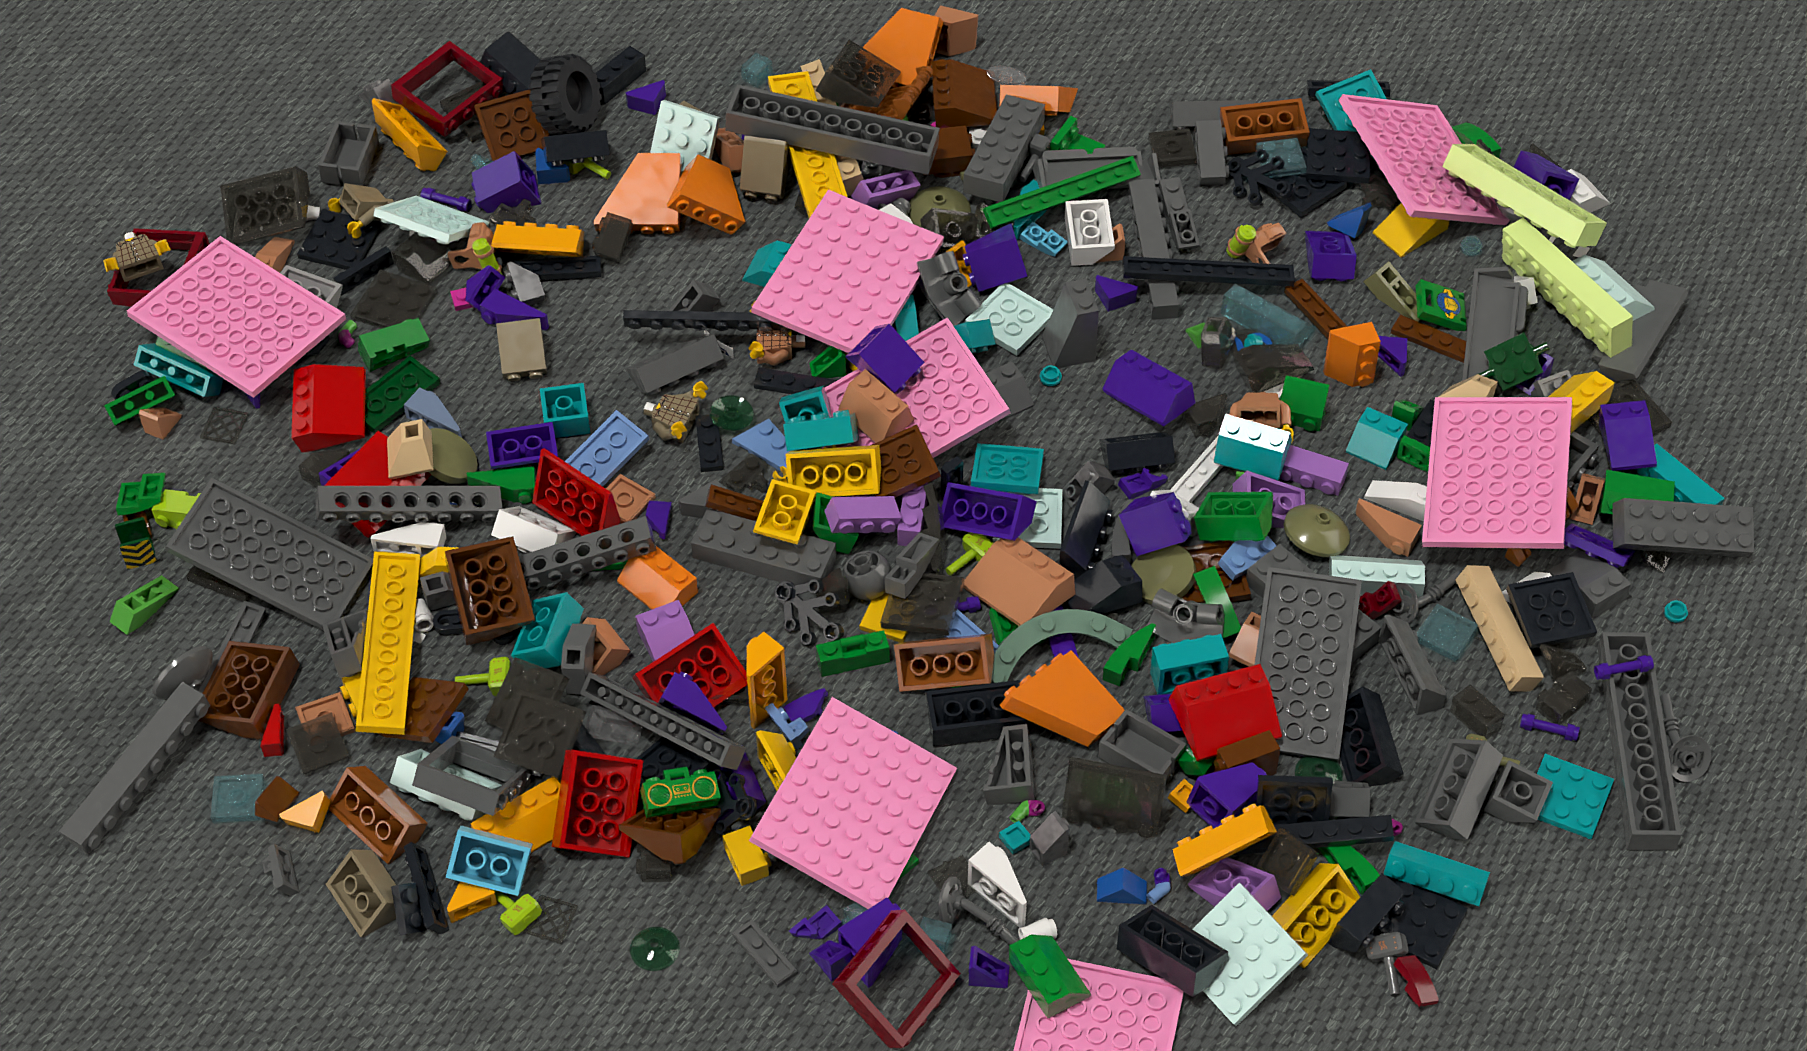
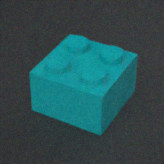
(566, 409)

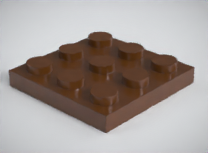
(510, 125)
(905, 463)
(1209, 555)
(429, 708)

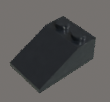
(1107, 587)

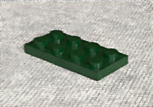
(388, 395)

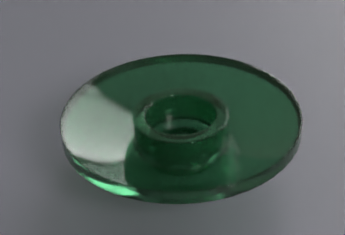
(731, 412)
(1307, 767)
(656, 957)

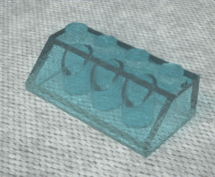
(1264, 317)

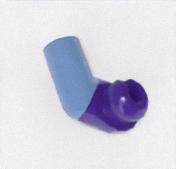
(1162, 885)

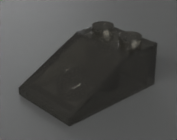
(951, 224)
(1268, 365)

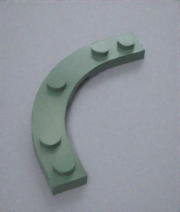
(1052, 624)

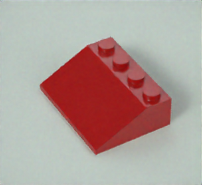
(328, 406)
(370, 468)
(573, 496)
(705, 659)
(1225, 710)
(594, 800)

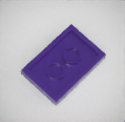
(1596, 545)

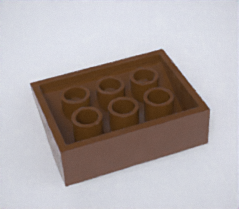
(962, 94)
(489, 589)
(247, 687)

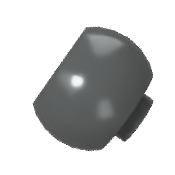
(867, 574)

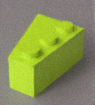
(173, 508)

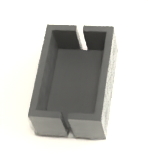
(346, 157)
(1141, 746)

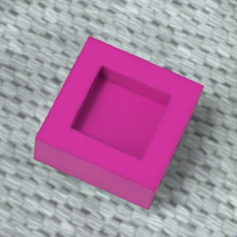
(459, 299)

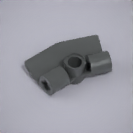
(937, 279)
(1174, 624)

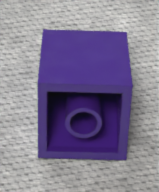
(1547, 173)
(505, 182)
(994, 259)
(886, 357)
(1155, 522)
(1225, 793)
(858, 931)

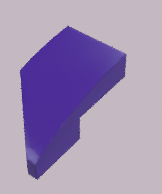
(1139, 484)
(658, 516)
(806, 706)
(818, 926)

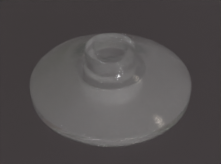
(1006, 75)

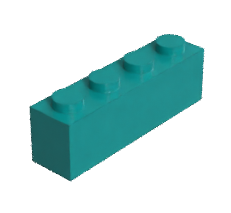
(178, 370)
(1688, 486)
(1436, 873)

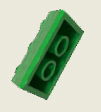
(1624, 485)
(1235, 516)
(1047, 973)

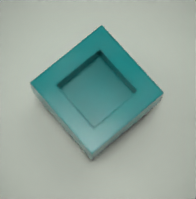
(1015, 837)

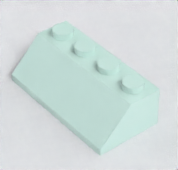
(1615, 286)
(1377, 571)
(404, 775)

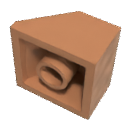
(608, 648)

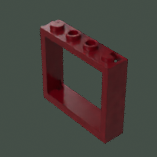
(449, 52)
(181, 240)
(868, 954)

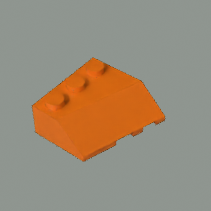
(1054, 97)

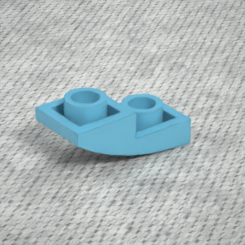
(1047, 242)

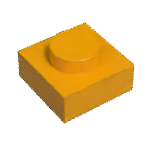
(1180, 795)

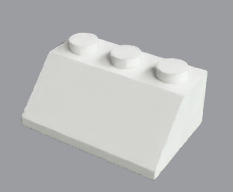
(1088, 230)
(530, 529)

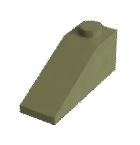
(1393, 290)

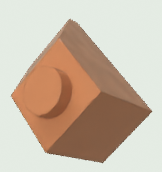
(1587, 498)

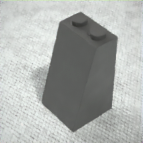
(1072, 326)

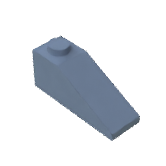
(428, 407)

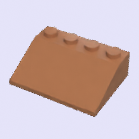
(1019, 581)

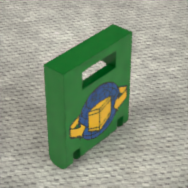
(1446, 305)

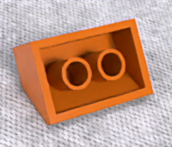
(1352, 354)
(658, 579)

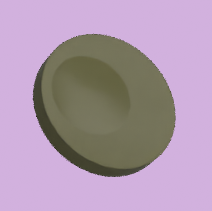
(451, 457)
(1165, 569)

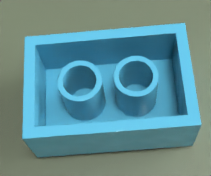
(489, 860)

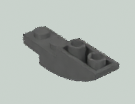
(1177, 214)

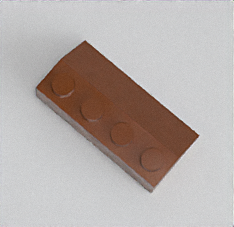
(1263, 122)
(944, 662)
(375, 813)

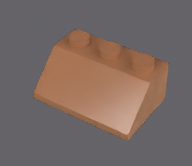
(876, 407)

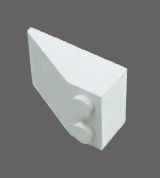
(995, 881)

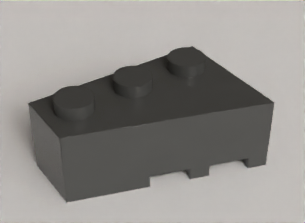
(1210, 152)

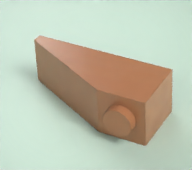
(729, 149)
(275, 253)
(1391, 529)

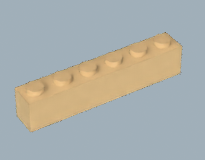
(1499, 628)

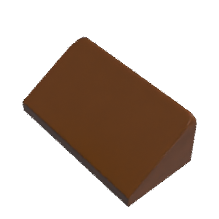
(275, 799)

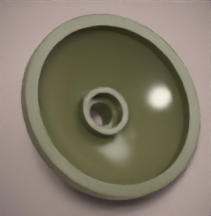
(936, 197)
(1316, 530)

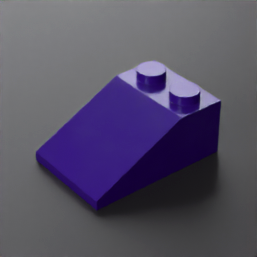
(1330, 255)
(1627, 435)
(688, 700)

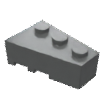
(346, 642)
(1012, 770)

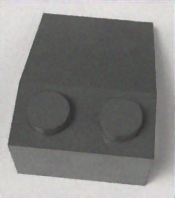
(1598, 581)

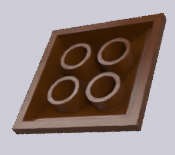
(673, 835)

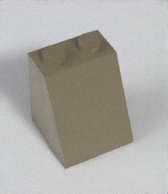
(764, 168)
(521, 349)

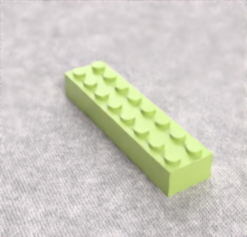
(1524, 195)
(1567, 287)

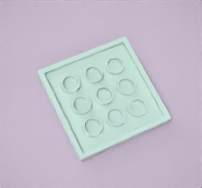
(428, 219)
(1257, 949)

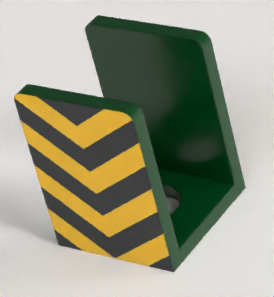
(135, 543)

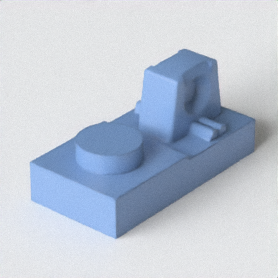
(793, 731)

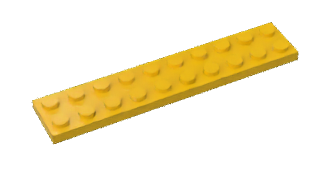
(814, 169)
(388, 643)

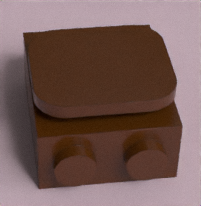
(953, 152)

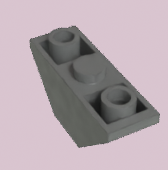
(578, 656)

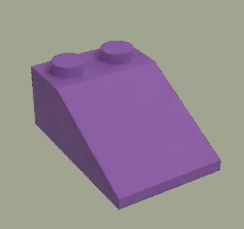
(1284, 495)
(663, 628)
(1220, 878)

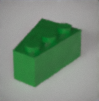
(392, 343)

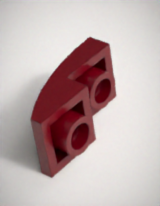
(1380, 601)
(1419, 983)

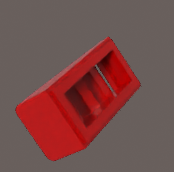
(273, 738)

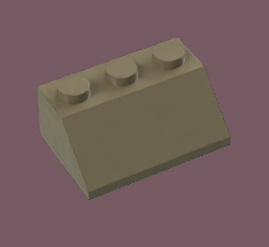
(363, 891)

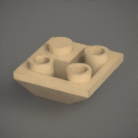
(1472, 387)
(410, 450)

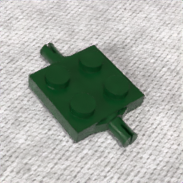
(1514, 361)

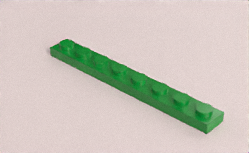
(1061, 191)

